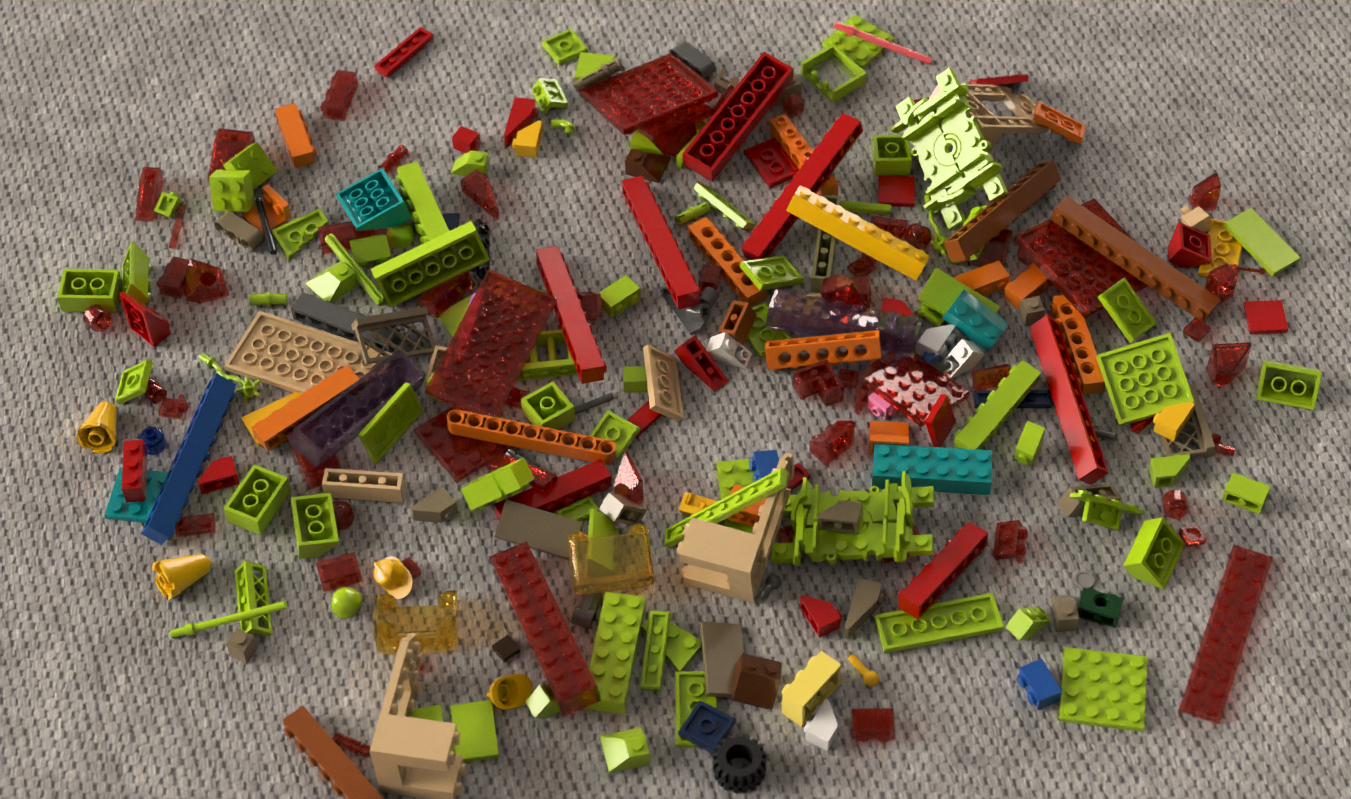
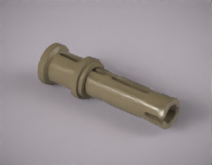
(605, 71)

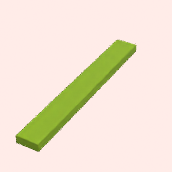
(731, 504)

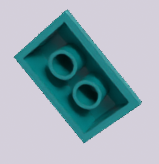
(975, 320)

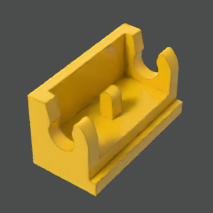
(693, 503)

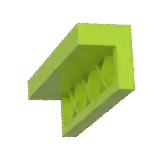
(248, 596)

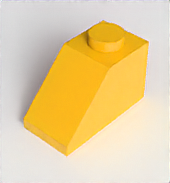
(528, 140)
(1173, 419)

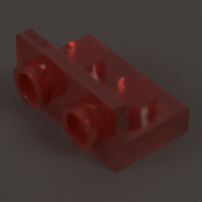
(1010, 541)

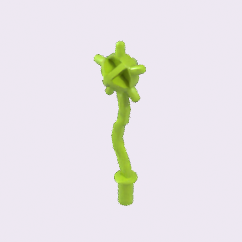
(938, 244)
(248, 388)

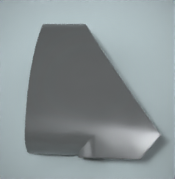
(696, 316)

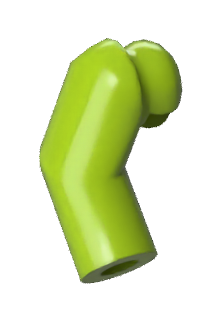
(558, 123)

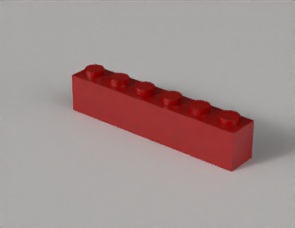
(564, 492)
(942, 570)

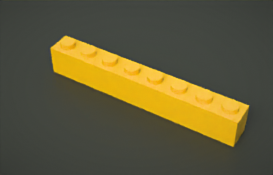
(858, 233)

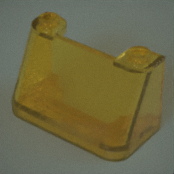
(610, 561)
(433, 624)

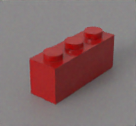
(134, 471)

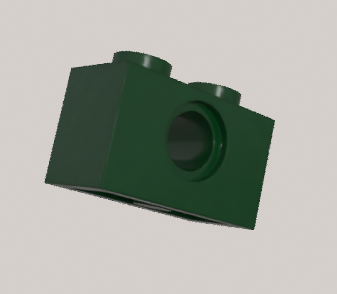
(1105, 615)

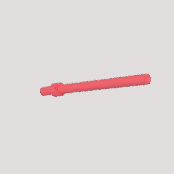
(850, 30)

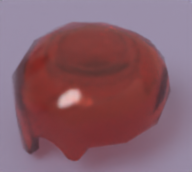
(343, 514)

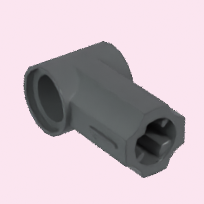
(586, 612)

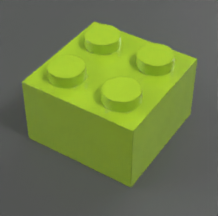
(890, 155)
(253, 159)
(232, 190)
(548, 407)

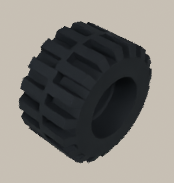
(739, 778)

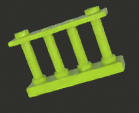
(550, 368)

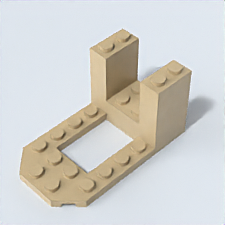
(994, 126)
(729, 558)
(414, 753)

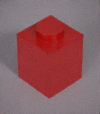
(466, 140)

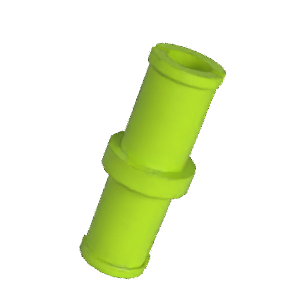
(692, 213)
(268, 299)

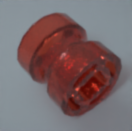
(155, 391)

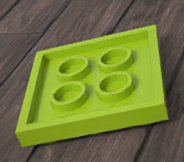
(858, 49)

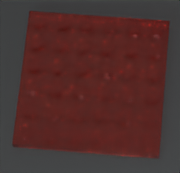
(648, 94)
(1072, 264)

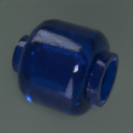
(154, 440)

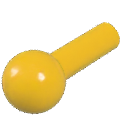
(870, 678)

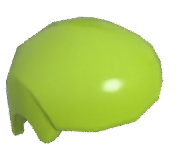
(400, 236)
(346, 602)

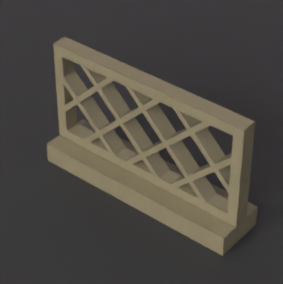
(388, 321)
(1201, 431)

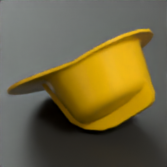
(393, 577)
(510, 691)

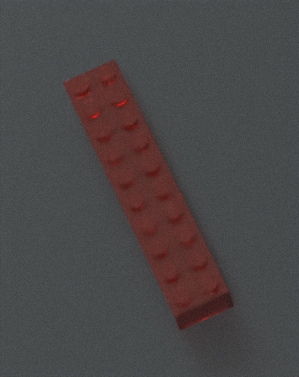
(545, 629)

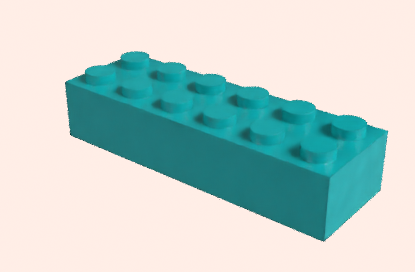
(944, 468)

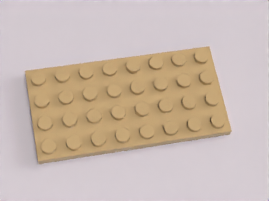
(294, 354)

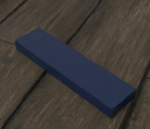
(1034, 399)

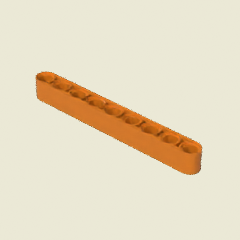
(539, 442)

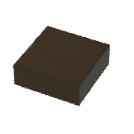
(506, 648)

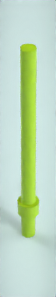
(192, 629)

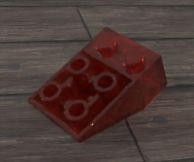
(227, 145)

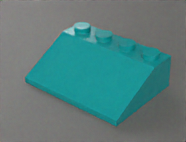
(374, 203)

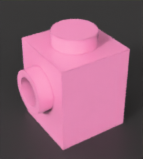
(880, 407)

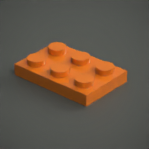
(1058, 122)

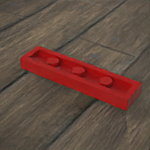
(404, 52)

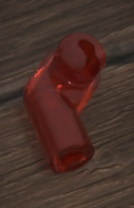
(1220, 448)

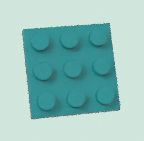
(134, 511)

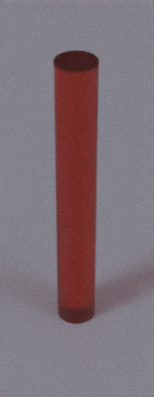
(177, 226)

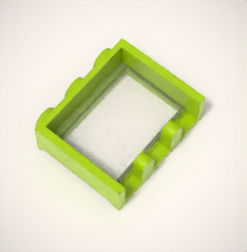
(833, 73)

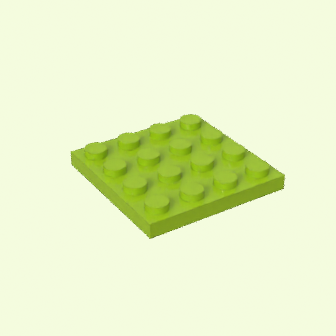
(1144, 378)
(1103, 689)

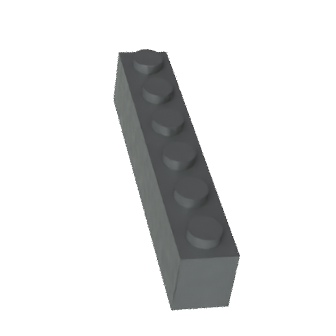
(335, 320)

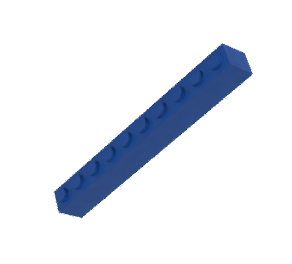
(188, 460)

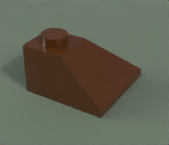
(646, 164)

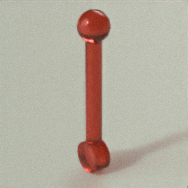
(1261, 271)

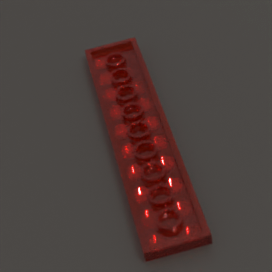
(1225, 634)

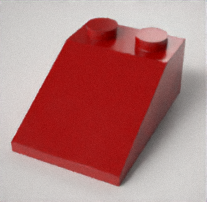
(145, 320)

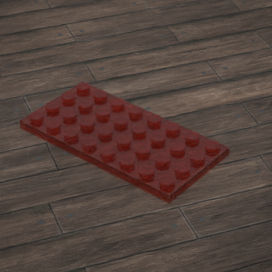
(491, 345)

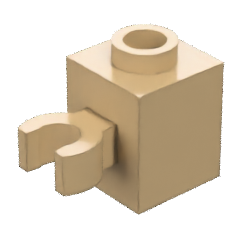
(1196, 218)

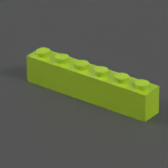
(998, 408)

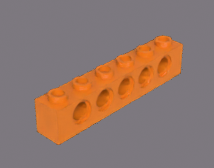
(797, 148)
(722, 254)
(831, 343)
(1079, 345)

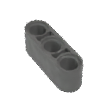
(694, 59)

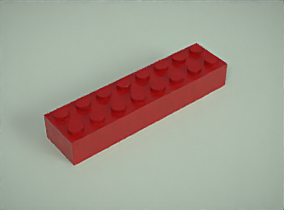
(737, 116)

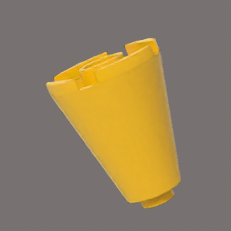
(99, 429)
(180, 573)

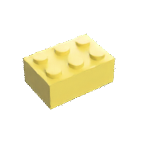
(810, 688)

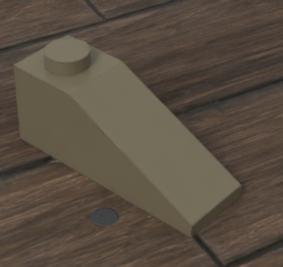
(1074, 507)
(863, 604)

